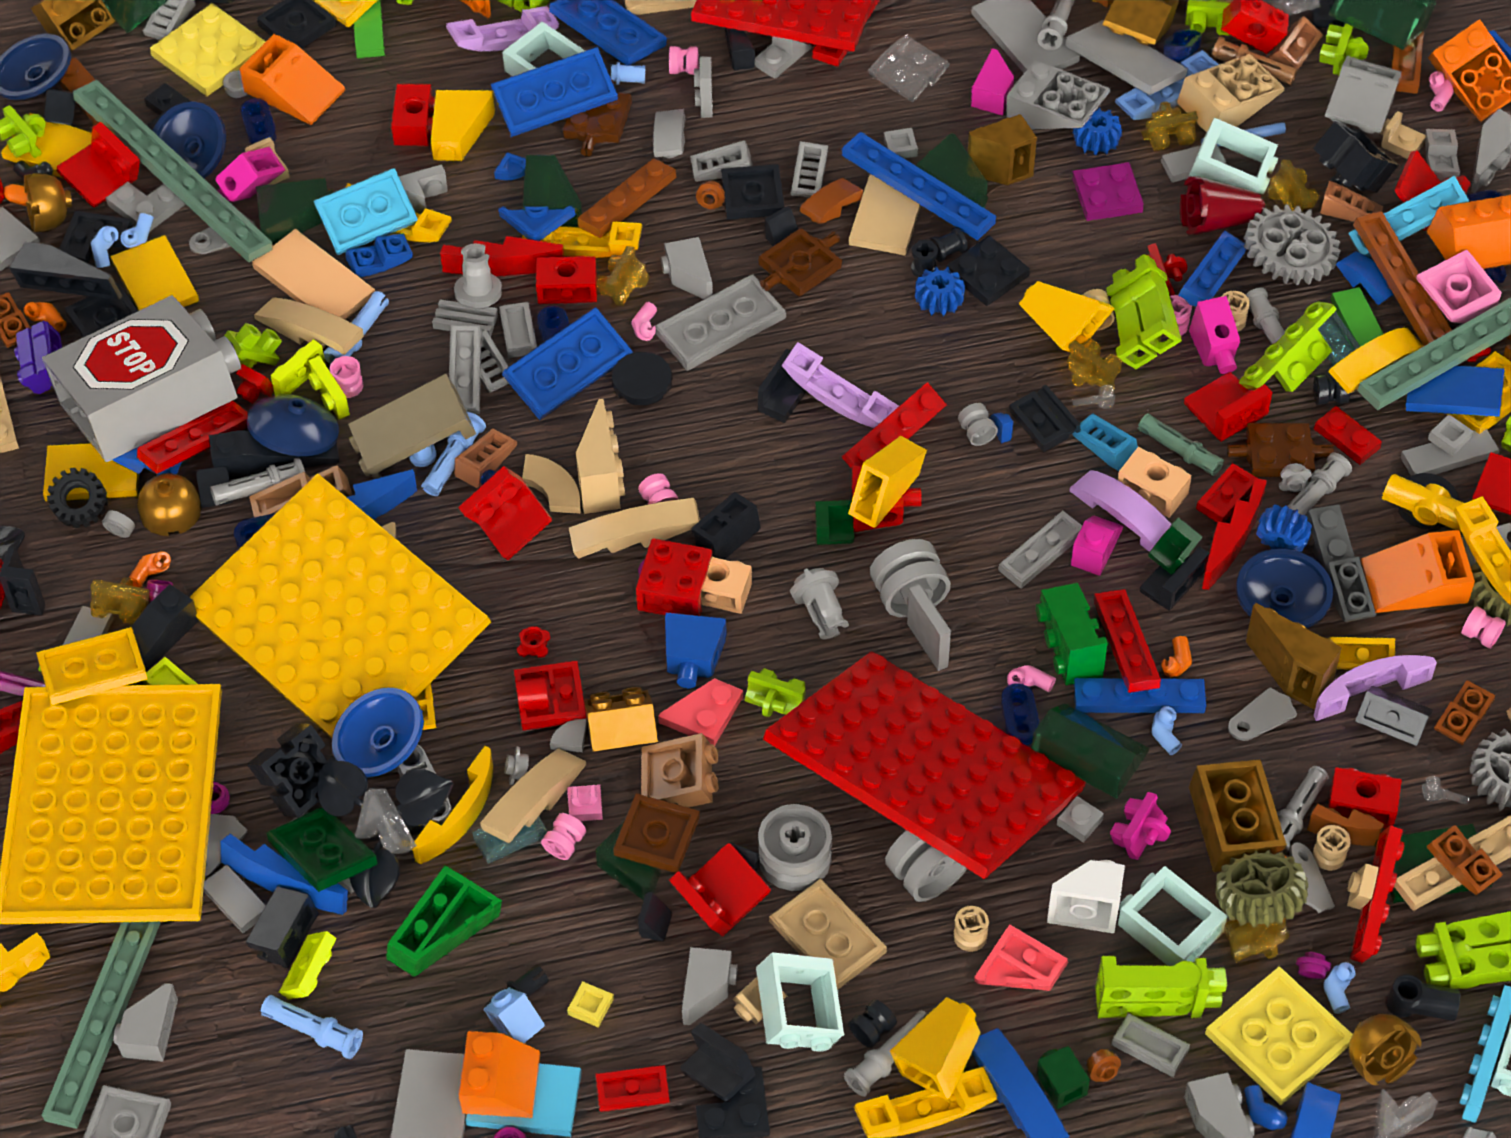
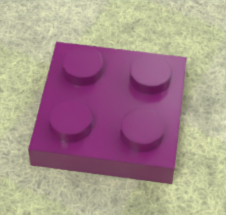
(1108, 191)

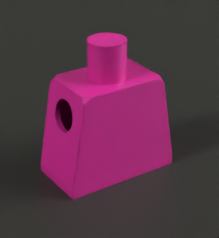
(247, 172)
(1215, 334)

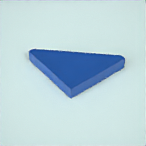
(536, 222)

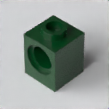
(1062, 1076)

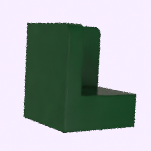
(833, 522)
(1174, 546)

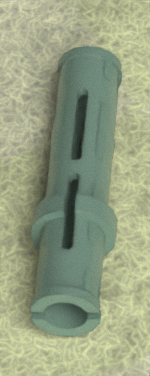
(1190, 450)

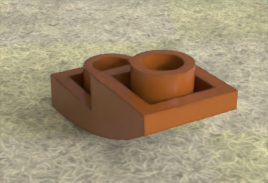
(828, 201)
(11, 320)
(1465, 712)
(1360, 826)
(1463, 862)

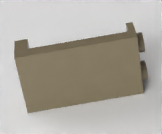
(409, 425)

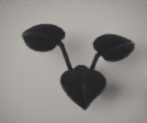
(420, 797)

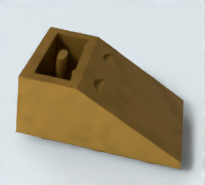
(1293, 655)

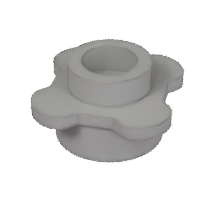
(1294, 478)
(516, 765)

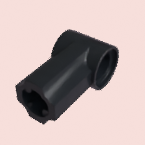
(1424, 999)

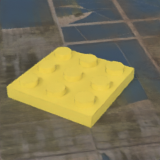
(207, 48)
(1279, 1035)

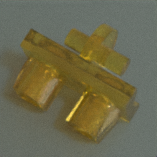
(1169, 122)
(1290, 187)
(625, 275)
(1089, 366)
(118, 599)
(1251, 941)

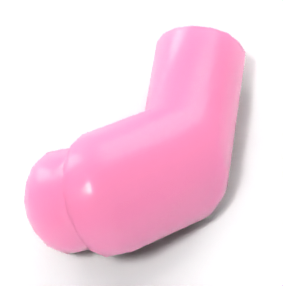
(1442, 89)
(642, 324)
(1031, 676)

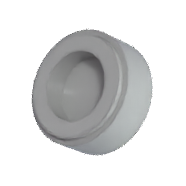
(233, 85)
(118, 524)

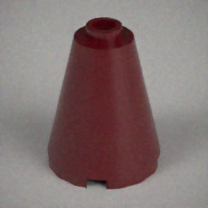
(1216, 205)

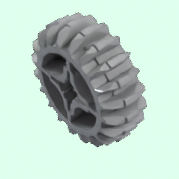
(1493, 769)

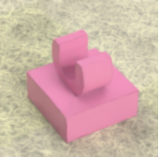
(585, 802)

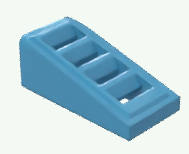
(1115, 455)

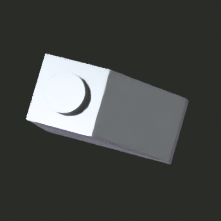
(687, 267)
(707, 982)
(147, 1025)

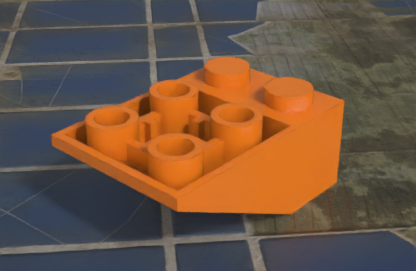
(1475, 70)
(289, 80)
(1420, 573)

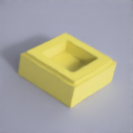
(590, 1004)

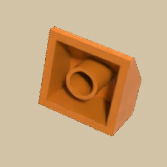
(498, 1076)

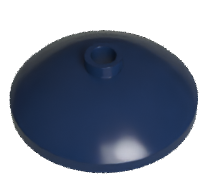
(33, 66)
(190, 127)
(293, 425)
(1288, 578)

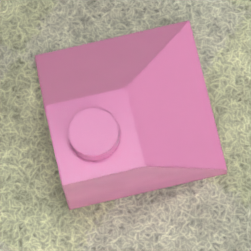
(1460, 288)

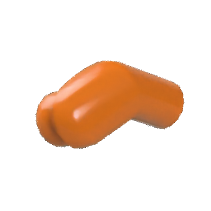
(148, 566)
(1180, 661)

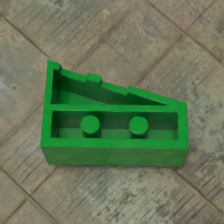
(1071, 633)
(441, 921)

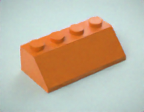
(1475, 226)

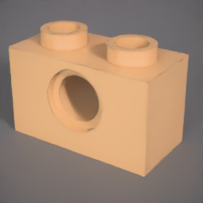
(1156, 480)
(732, 590)

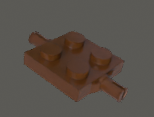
(599, 124)
(800, 261)
(1278, 445)

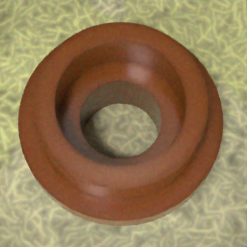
(712, 188)
(1103, 1065)

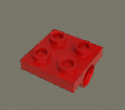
(549, 695)

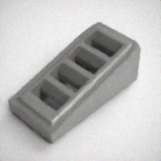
(177, 16)
(810, 151)
(736, 153)
(497, 358)

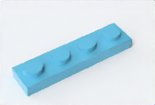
(1418, 211)
(1483, 1065)

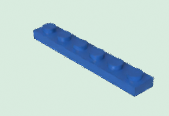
(919, 185)

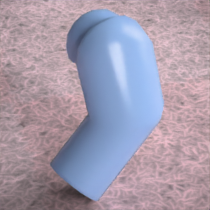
(138, 234)
(101, 243)
(1162, 730)
(1336, 984)

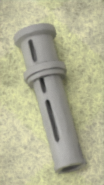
(1055, 25)
(1265, 315)
(1322, 482)
(253, 484)
(1292, 815)
(878, 1062)

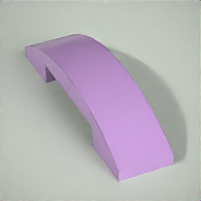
(499, 35)
(835, 391)
(1122, 504)
(1406, 669)

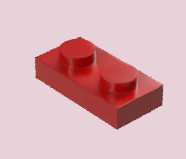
(1347, 435)
(1220, 499)
(632, 1088)

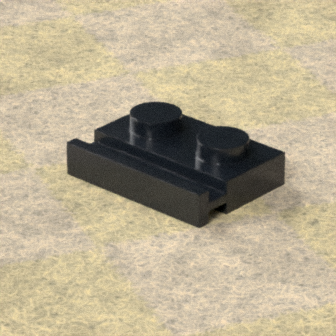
(1044, 418)

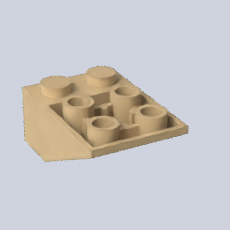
(1229, 91)
(599, 465)

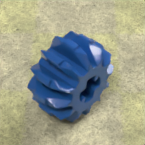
(1099, 132)
(939, 291)
(1284, 528)

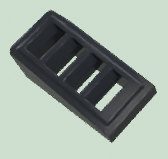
(740, 49)

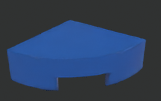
(510, 167)
(1004, 425)

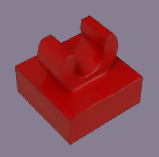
(253, 384)

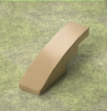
(307, 323)
(633, 526)
(532, 794)

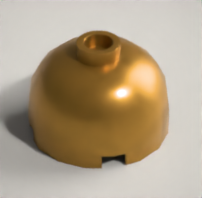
(46, 201)
(168, 504)
(1383, 1048)

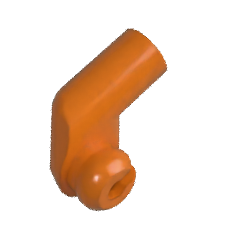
(15, 194)
(45, 312)

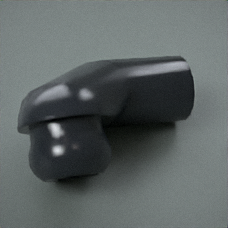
(22, 168)

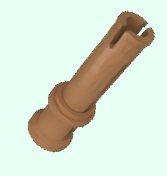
(1228, 51)

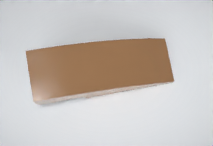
(276, 496)

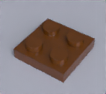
(656, 833)

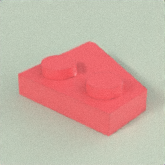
(704, 710)
(1021, 963)

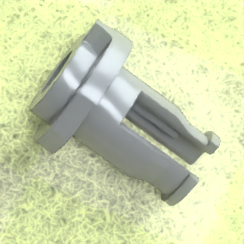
(477, 285)
(816, 591)

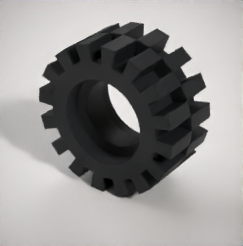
(73, 480)

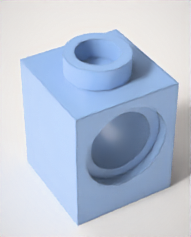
(513, 1015)

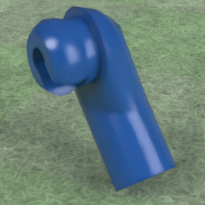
(1261, 1112)

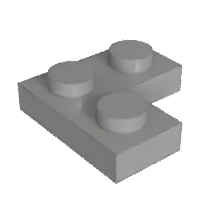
(703, 79)
(131, 202)

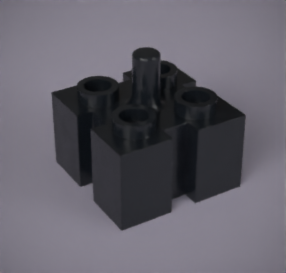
(1354, 157)
(292, 769)

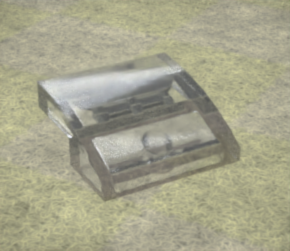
(908, 68)

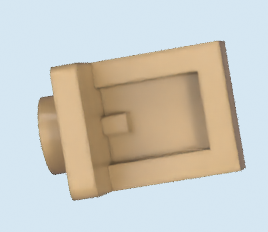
(1362, 886)
(749, 1003)

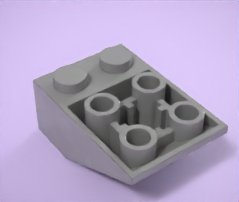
(1363, 95)
(1054, 98)

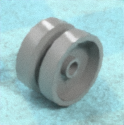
(904, 567)
(794, 847)
(922, 867)

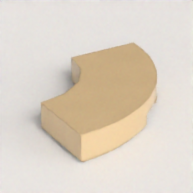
(553, 482)

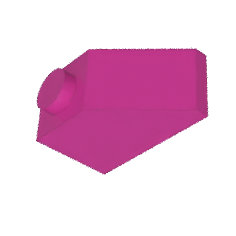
(992, 85)
(1095, 544)

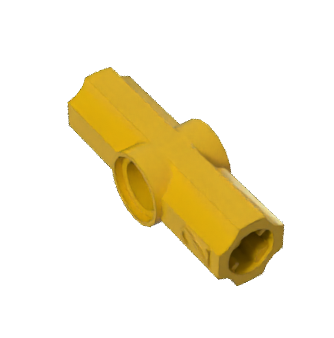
(1428, 503)

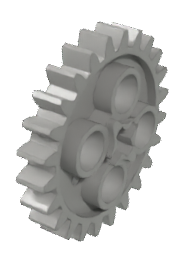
(1304, 258)

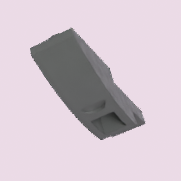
(1337, 557)

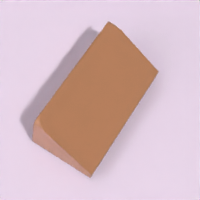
(1297, 44)

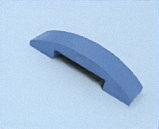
(1141, 105)

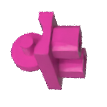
(1145, 826)

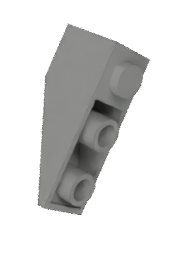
(1492, 149)
(1217, 1108)

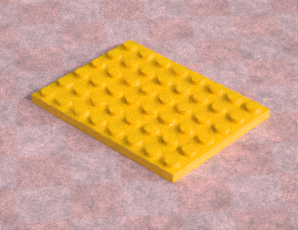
(335, 607)
(111, 806)

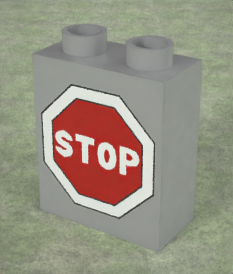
(143, 376)

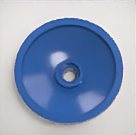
(378, 731)

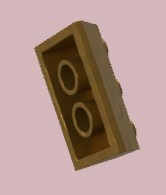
(1235, 811)

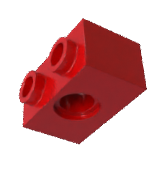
(1255, 23)
(412, 114)
(566, 280)
(1381, 789)

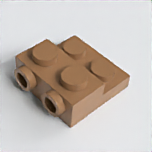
(680, 771)

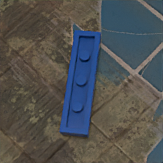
(1213, 269)
(1112, 696)

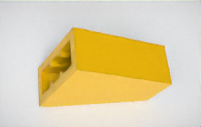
(459, 121)
(1064, 313)
(885, 480)
(938, 1047)

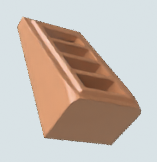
(1345, 203)
(466, 464)

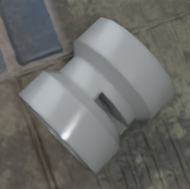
(976, 422)

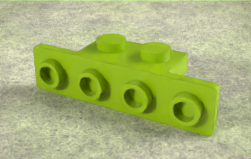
(1295, 353)

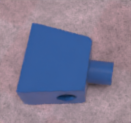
(693, 646)

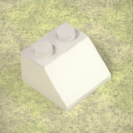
(1088, 897)

